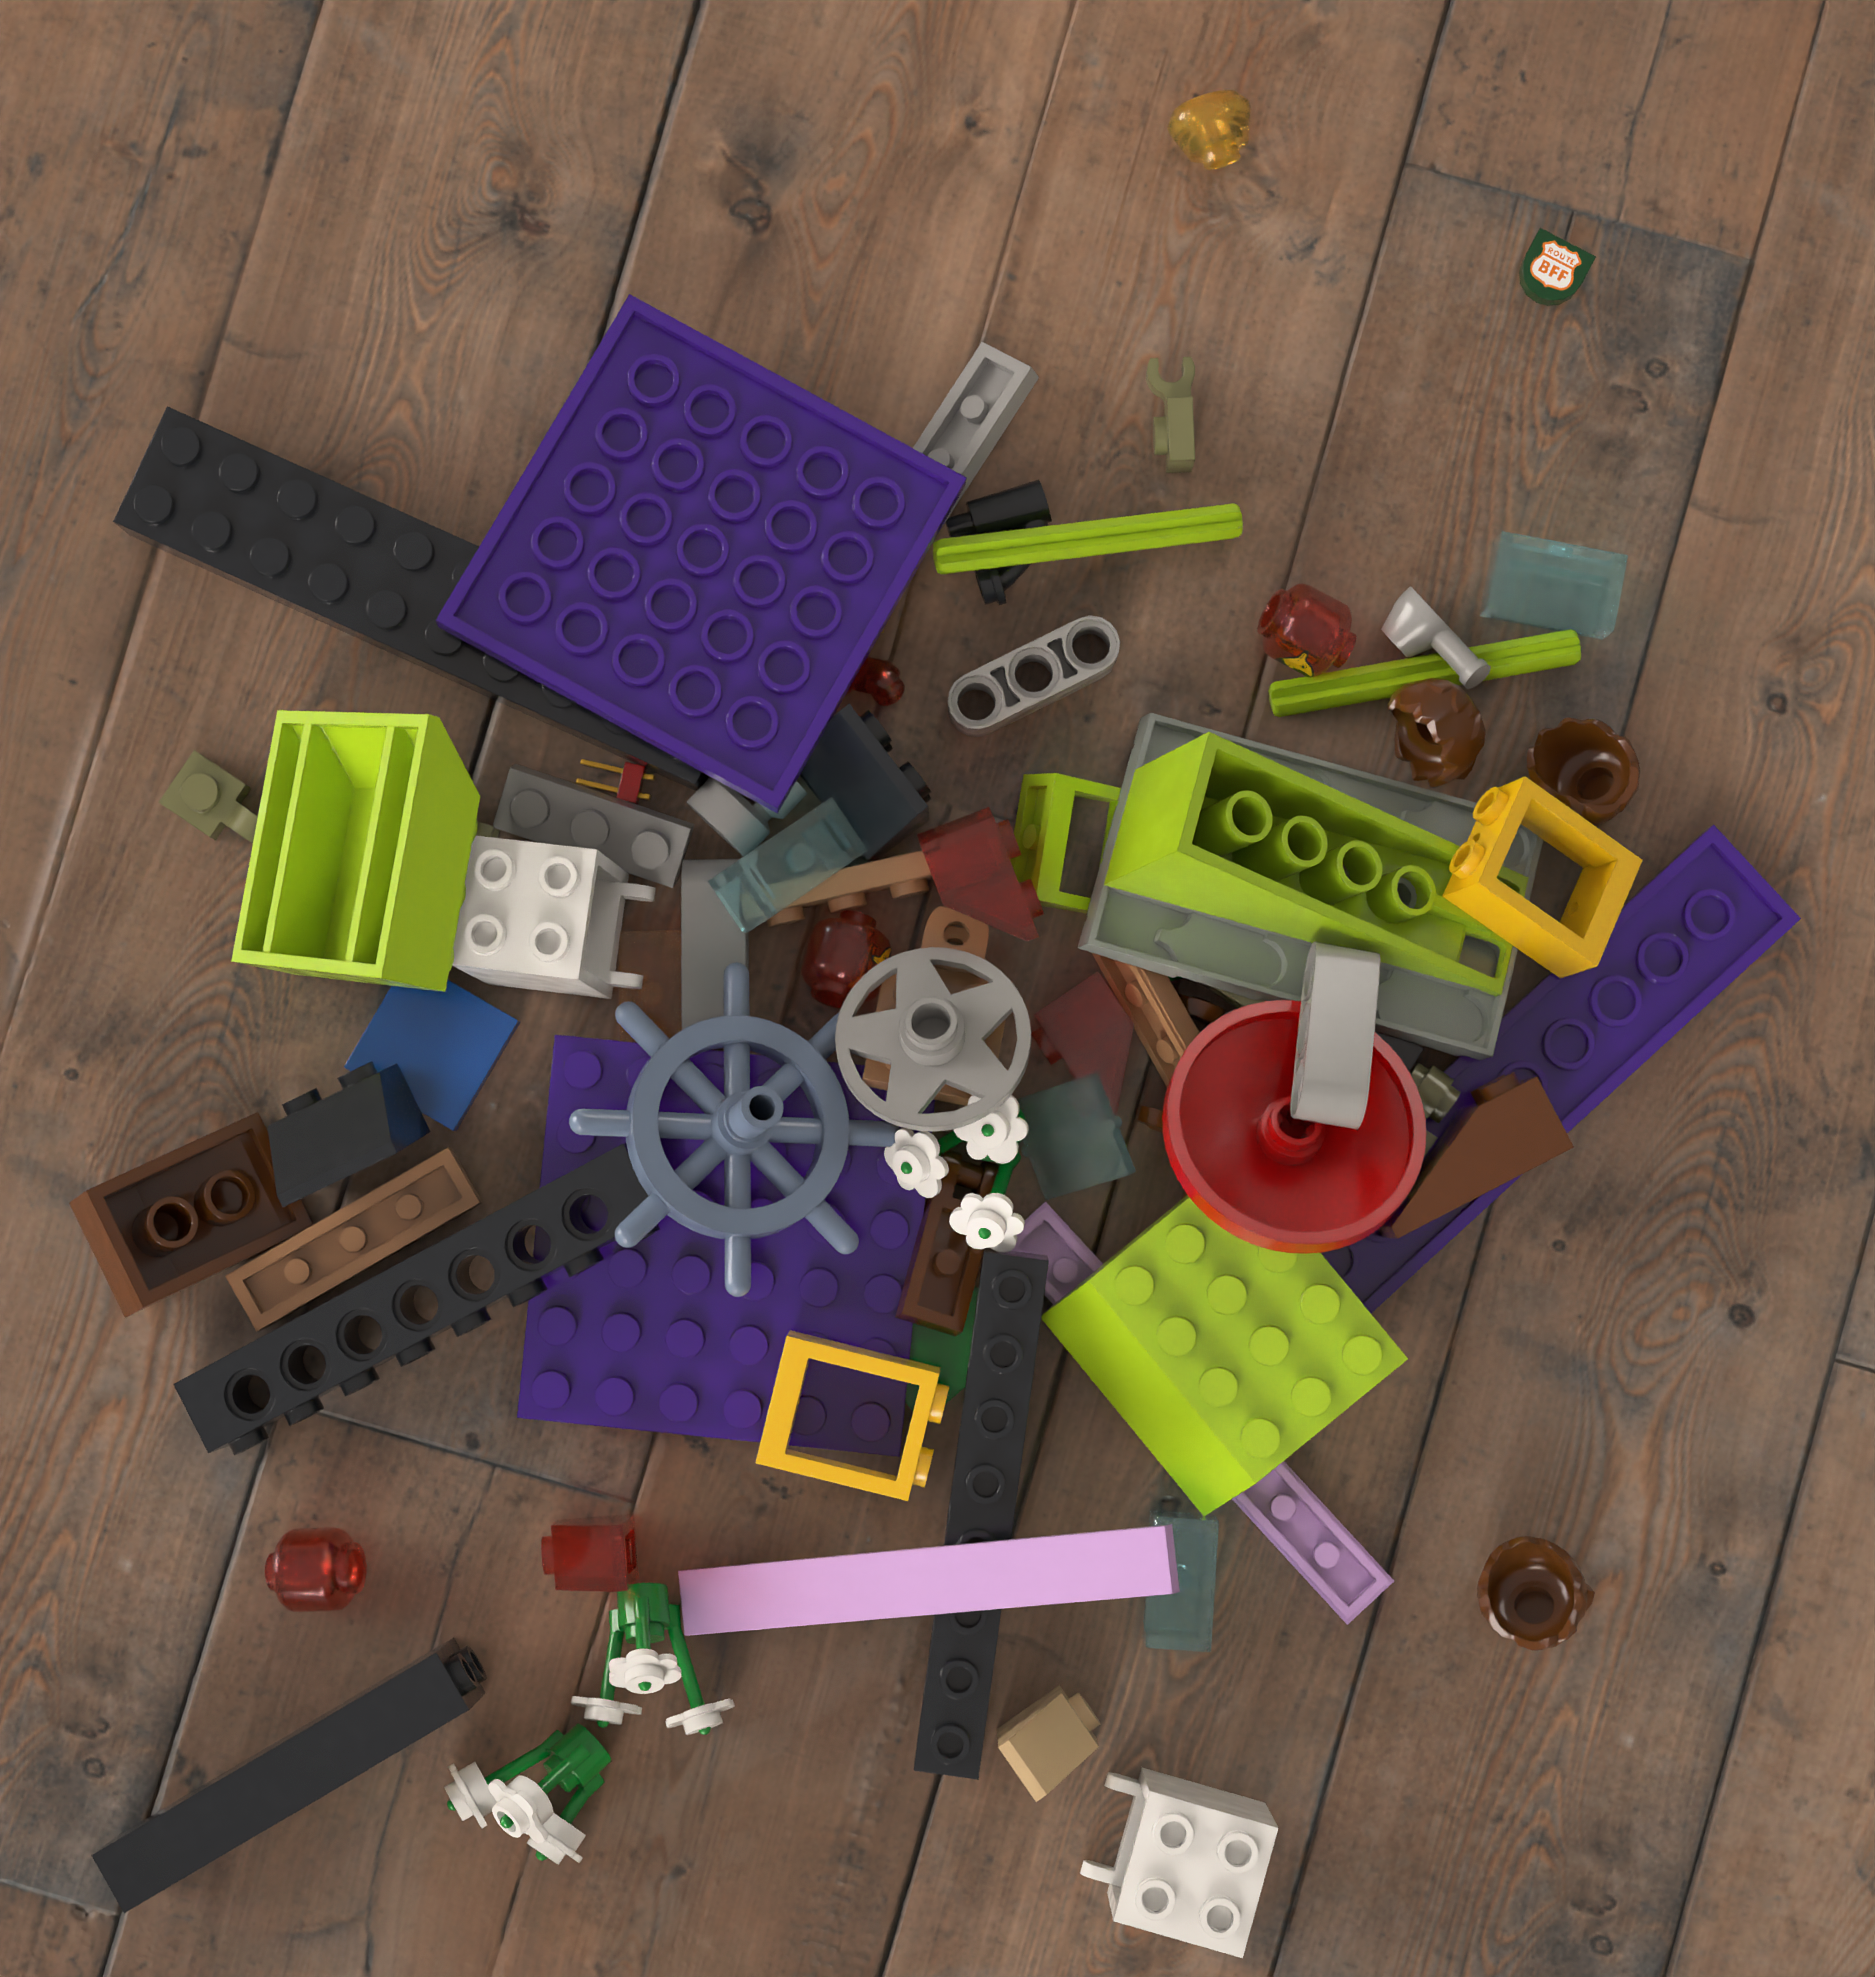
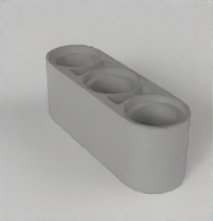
(1050, 650)
(707, 941)
(1335, 1035)

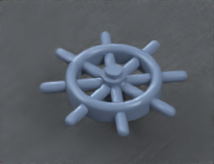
(734, 1129)

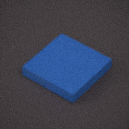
(441, 1044)

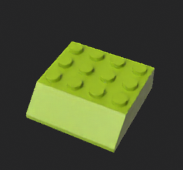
(359, 850)
(1221, 1349)

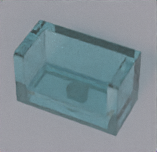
(1553, 585)
(787, 866)
(1185, 1617)

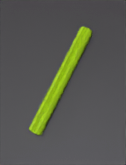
(1087, 538)
(1384, 678)

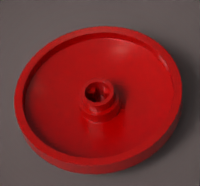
(1280, 1176)

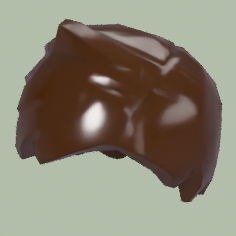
(1436, 730)
(1585, 768)
(1533, 1593)

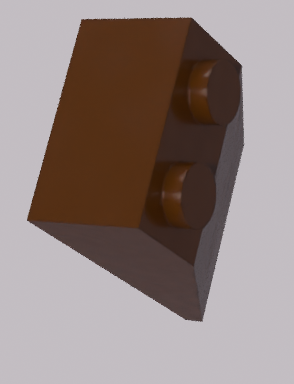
(1482, 1148)
(187, 1215)

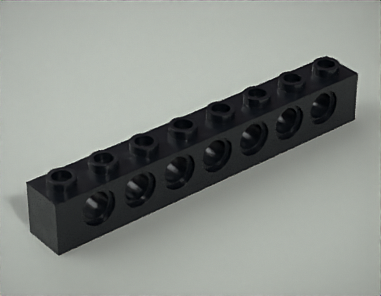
(219, 1392)
(982, 1503)

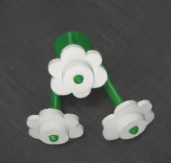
(995, 1138)
(643, 1617)

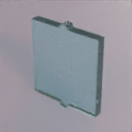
(1074, 1137)

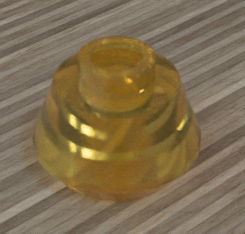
(1212, 128)

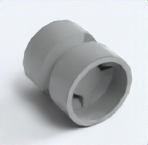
(734, 817)

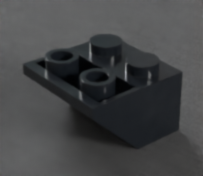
(867, 785)

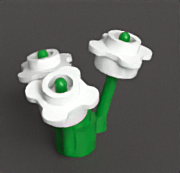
(523, 1804)

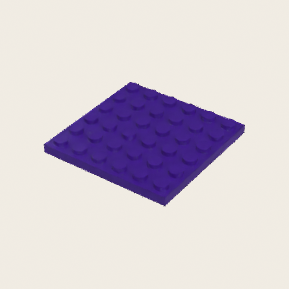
(702, 553)
(651, 1326)

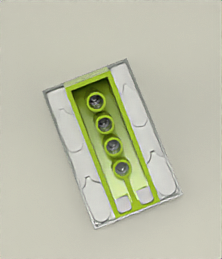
(1252, 852)

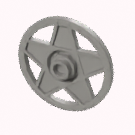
(933, 1039)

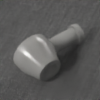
(1417, 628)

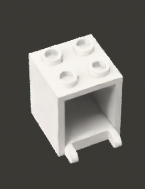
(544, 918)
(1188, 1861)

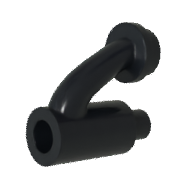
(1001, 511)

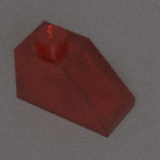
(592, 1553)

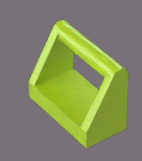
(1044, 828)

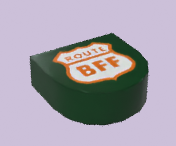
(1553, 269)

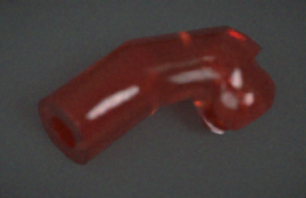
(879, 679)

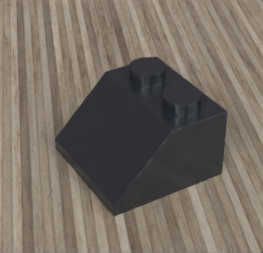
(344, 1131)

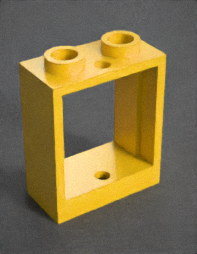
(1594, 904)
(785, 1400)

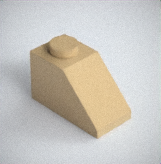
(1048, 1740)

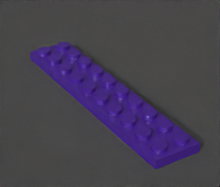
(1594, 1029)

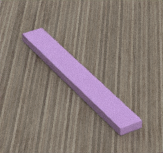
(1278, 1502)
(930, 1580)

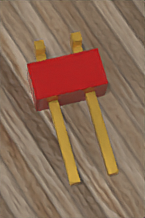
(630, 784)

